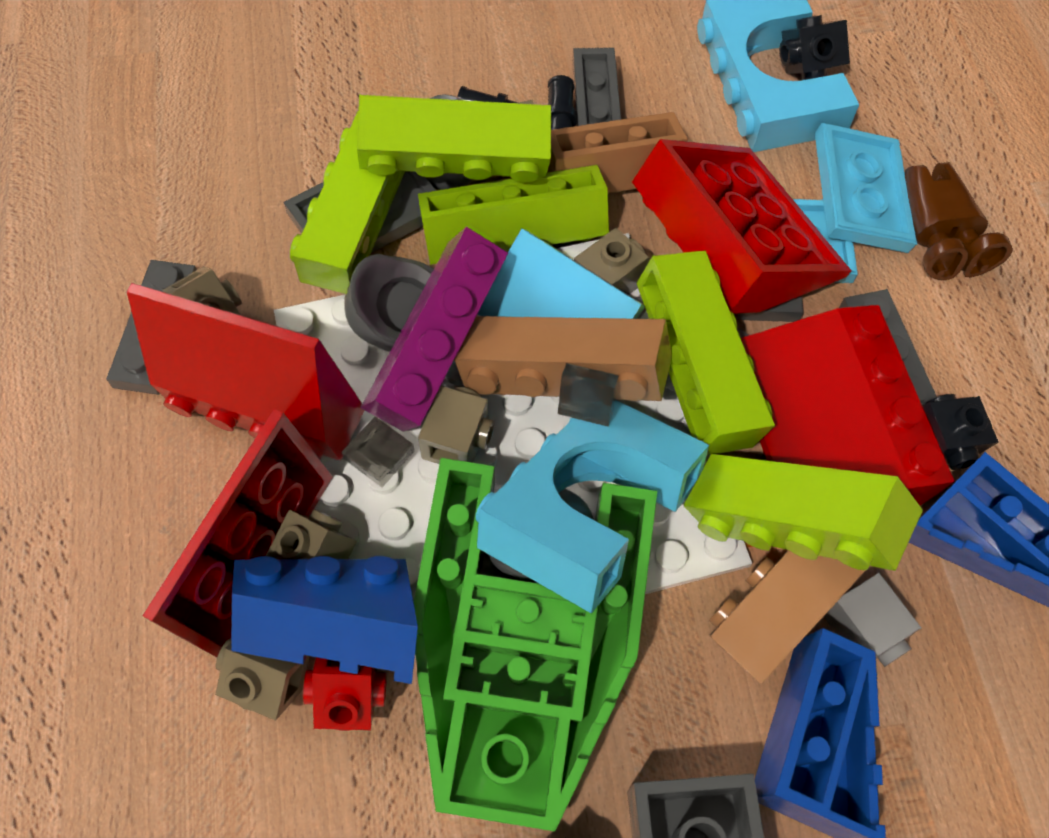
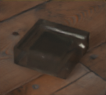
(587, 394)
(378, 451)

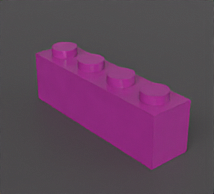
(434, 331)

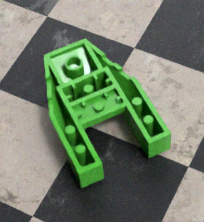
(512, 670)

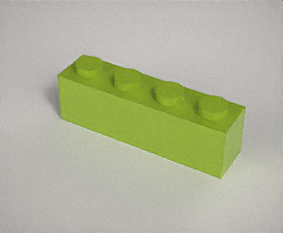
(453, 137)
(554, 208)
(343, 219)
(708, 358)
(805, 510)

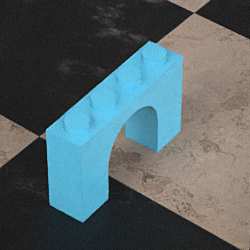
(769, 109)
(556, 545)

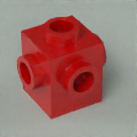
(343, 698)

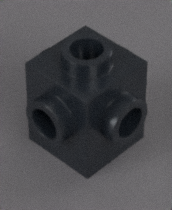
(814, 47)
(960, 428)

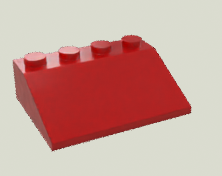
(742, 218)
(242, 370)
(846, 400)
(241, 525)

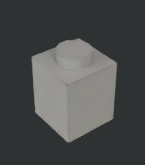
(874, 619)

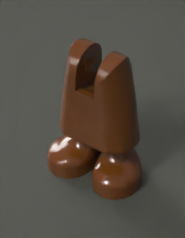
(951, 225)

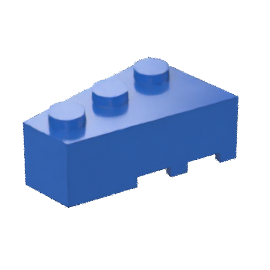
(992, 529)
(327, 611)
(823, 740)

